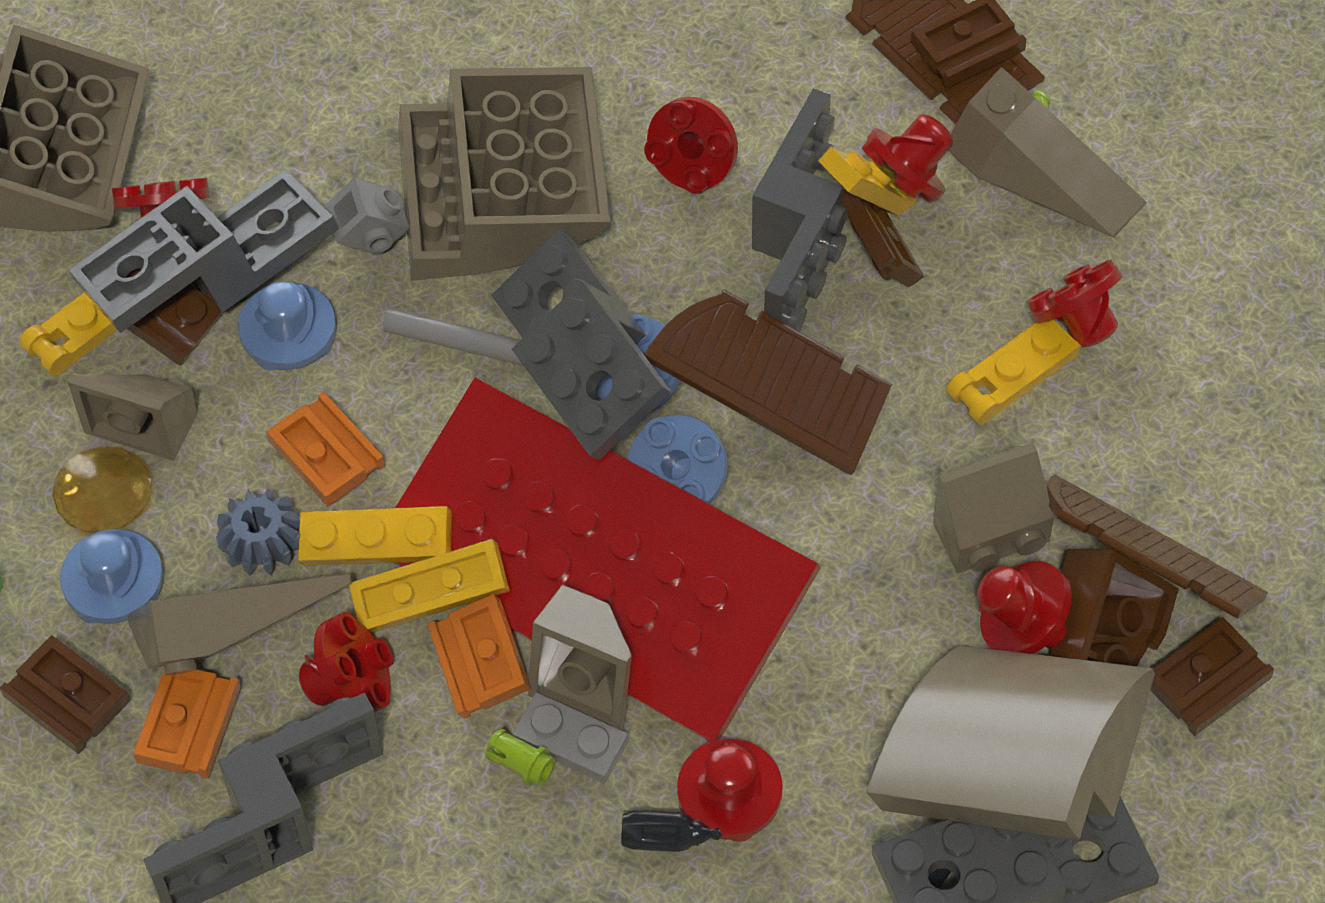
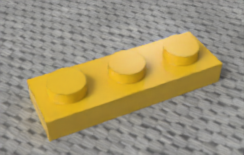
(374, 535)
(429, 586)

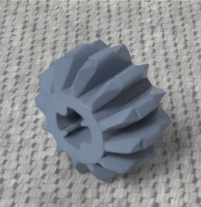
(240, 536)

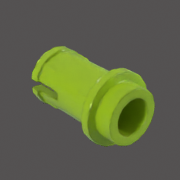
(520, 757)

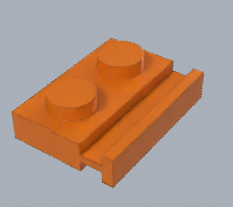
(325, 449)
(479, 656)
(187, 722)

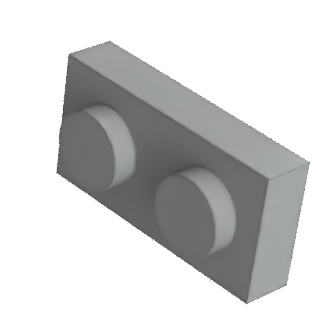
(572, 737)

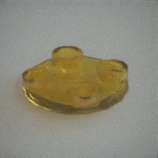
(102, 490)

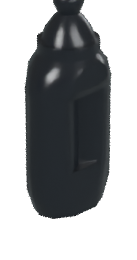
(664, 831)

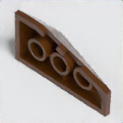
(1114, 608)

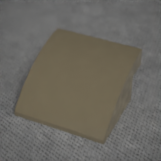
(63, 131)
(501, 169)
(1013, 741)

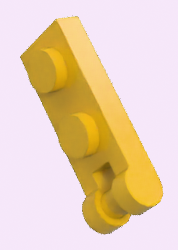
(867, 180)
(78, 324)
(1013, 370)

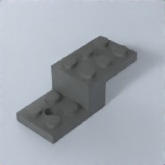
(799, 214)
(188, 244)
(580, 344)
(263, 791)
(1016, 865)

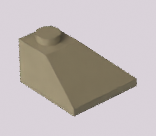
(135, 410)
(581, 657)

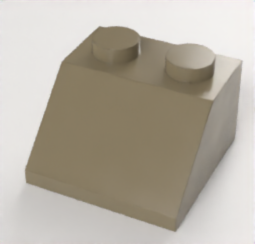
(993, 509)

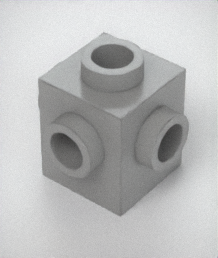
(368, 216)

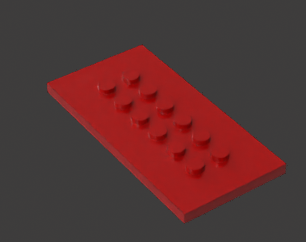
(683, 579)

